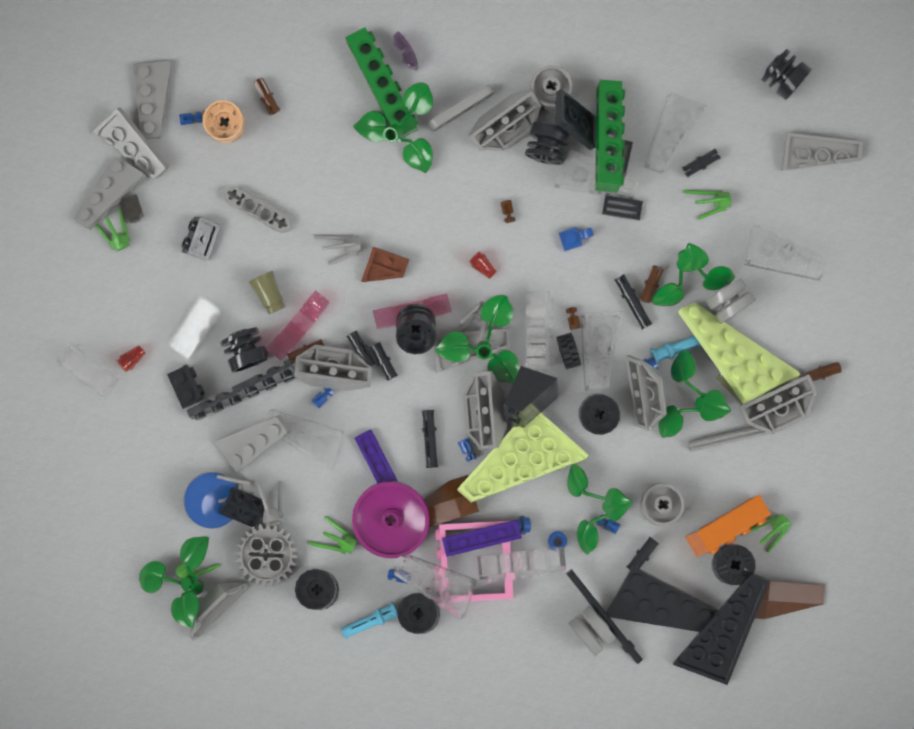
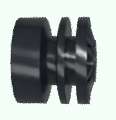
(786, 74)
(546, 148)
(415, 329)
(244, 349)
(609, 419)
(722, 561)
(305, 589)
(410, 621)

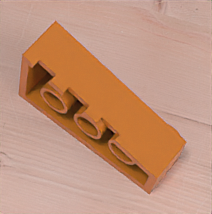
(728, 526)

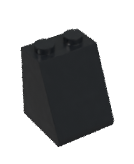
(529, 396)

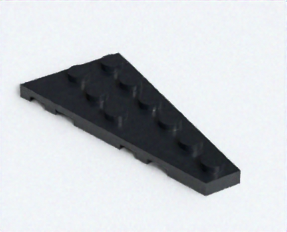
(248, 388)
(655, 602)
(720, 642)

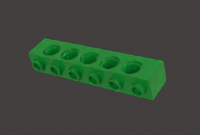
(364, 38)
(606, 180)

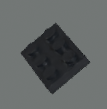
(575, 119)

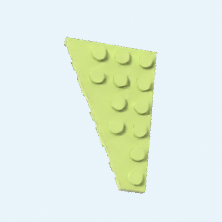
(740, 360)
(521, 458)

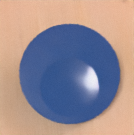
(202, 500)

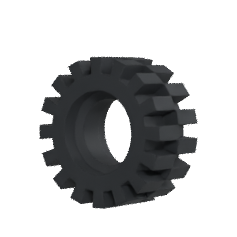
(568, 351)

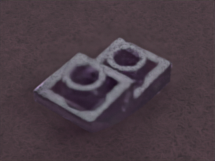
(409, 57)

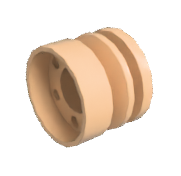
(213, 120)

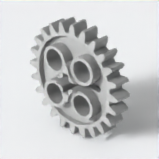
(265, 572)

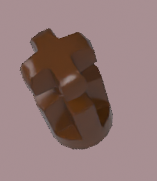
(507, 210)
(573, 320)

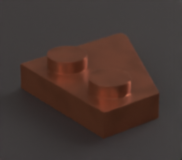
(384, 266)

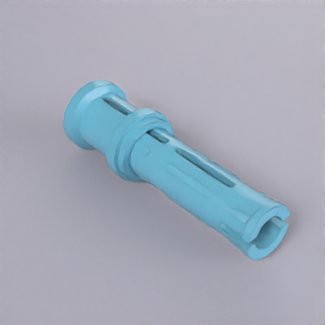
(670, 350)
(379, 617)

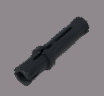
(633, 302)
(430, 438)

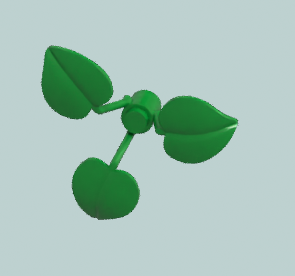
(373, 127)
(690, 260)
(456, 348)
(710, 405)
(614, 506)
(185, 607)

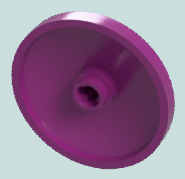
(390, 519)

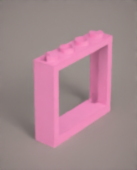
(441, 555)

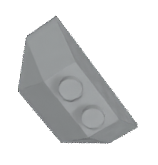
(506, 122)
(332, 368)
(646, 393)
(781, 407)
(485, 411)
(215, 603)

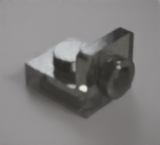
(131, 209)

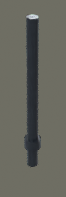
(626, 644)

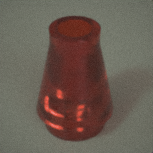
(482, 264)
(129, 359)

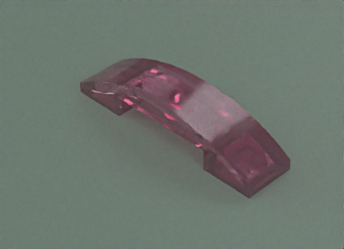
(387, 316)
(298, 326)

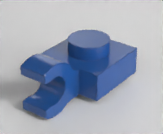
(572, 238)

